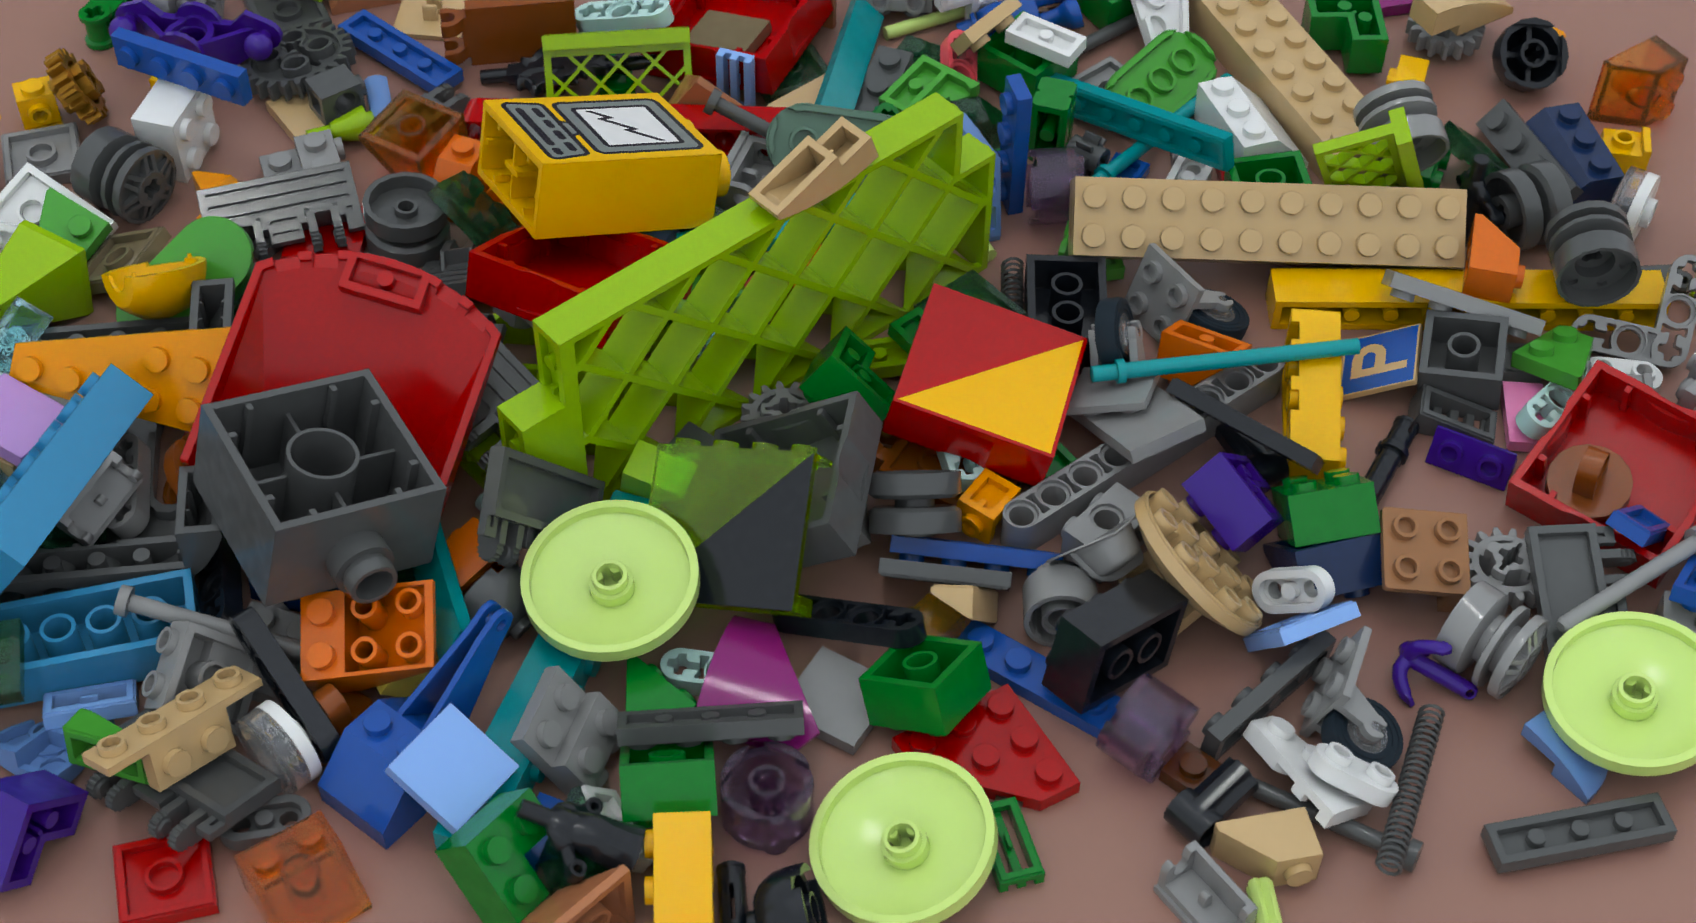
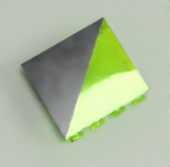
(744, 518)

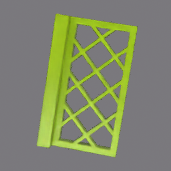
(614, 43)
(1394, 147)

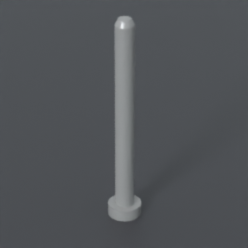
(1630, 582)
(129, 602)

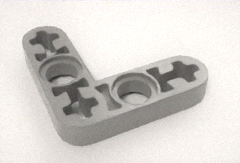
(1651, 337)

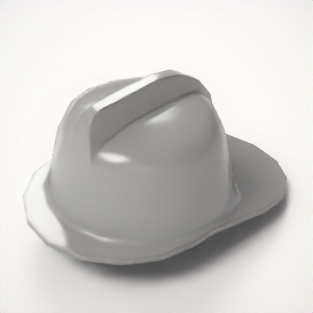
(1110, 554)

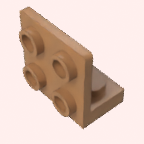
(1425, 554)

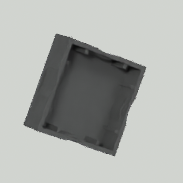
(843, 432)

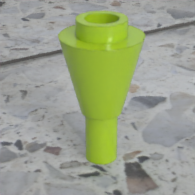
(348, 125)

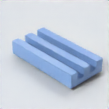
(722, 75)
(108, 700)

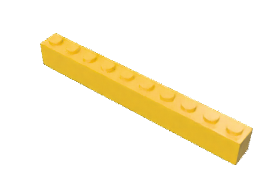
(1369, 306)

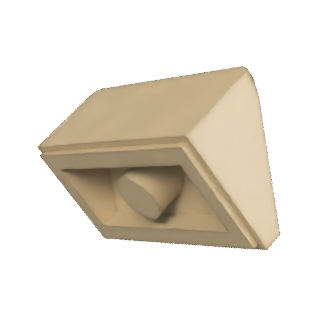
(969, 600)

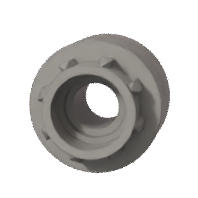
(1051, 592)

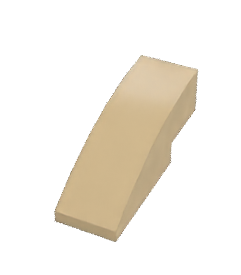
(1457, 15)
(815, 170)

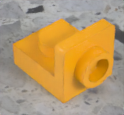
(984, 504)

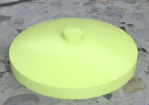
(610, 580)
(1625, 692)
(903, 840)

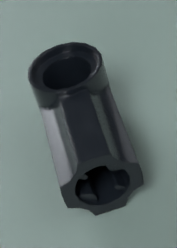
(1268, 463)
(1214, 800)

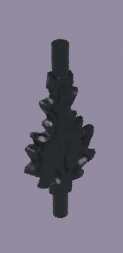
(531, 74)

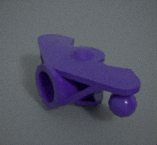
(202, 30)

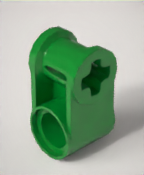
(97, 17)

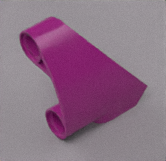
(754, 668)

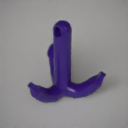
(1415, 656)

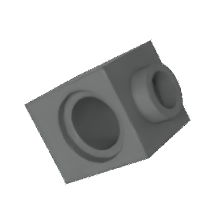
(335, 93)

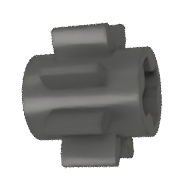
(1092, 149)

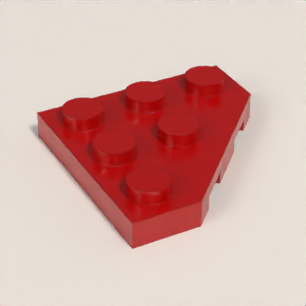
(1002, 751)

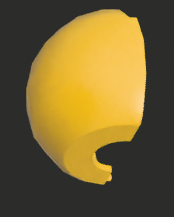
(155, 289)

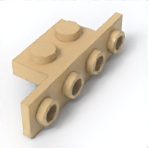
(178, 734)

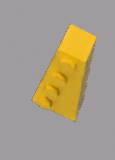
(1314, 392)
(681, 867)

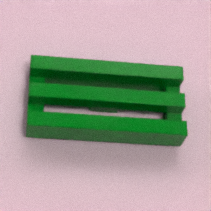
(1017, 875)

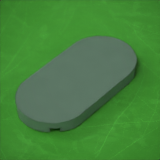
(806, 119)

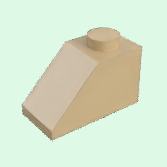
(1270, 845)

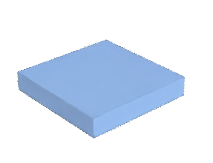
(1301, 626)
(451, 768)

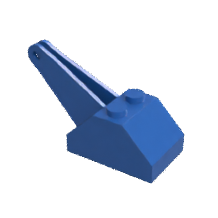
(355, 773)

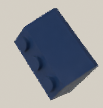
(1578, 149)
(1350, 562)

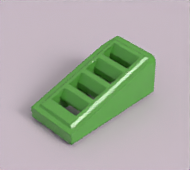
(85, 731)

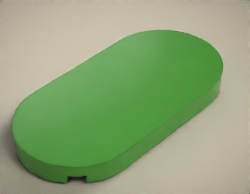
(1166, 70)
(215, 238)

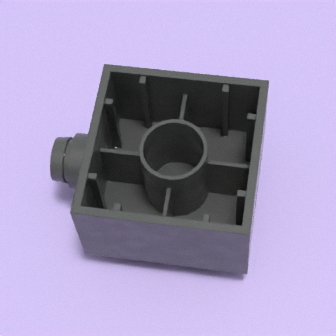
(318, 488)

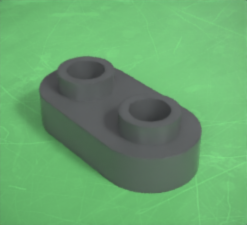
(266, 821)

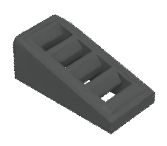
(1430, 403)

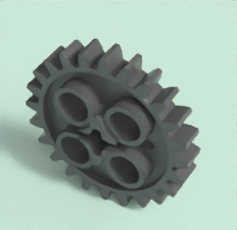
(298, 57)

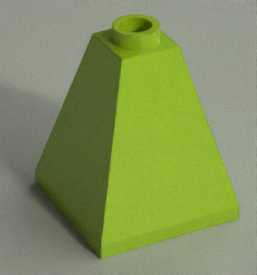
(45, 273)

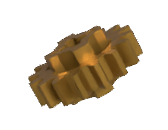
(76, 86)

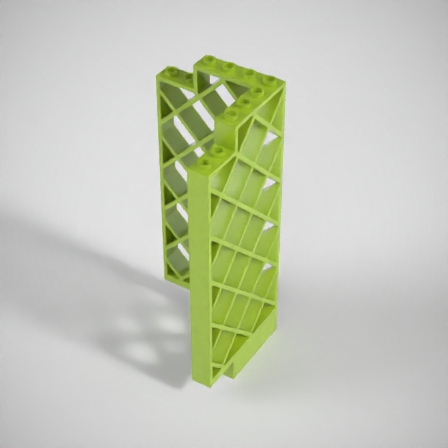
(580, 385)

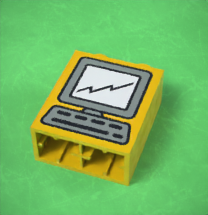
(599, 164)

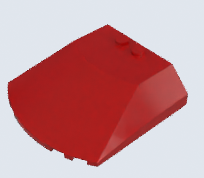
(355, 313)

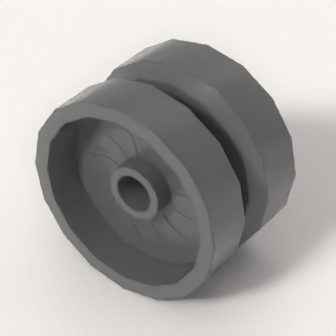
(1528, 199)
(404, 219)
(915, 505)

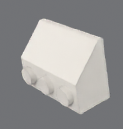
(1236, 109)

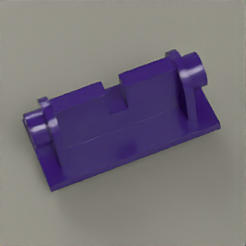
(1471, 458)

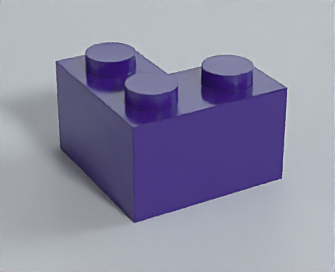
(1233, 501)
(34, 811)

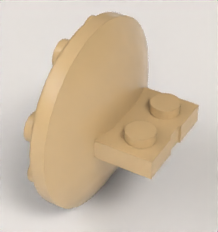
(1194, 564)

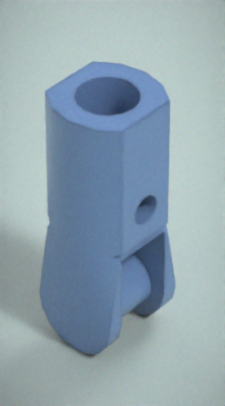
(377, 93)

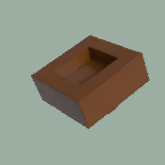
(1187, 768)

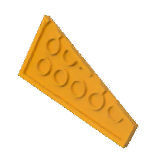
(166, 363)

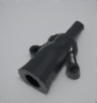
(1477, 194)
(586, 832)

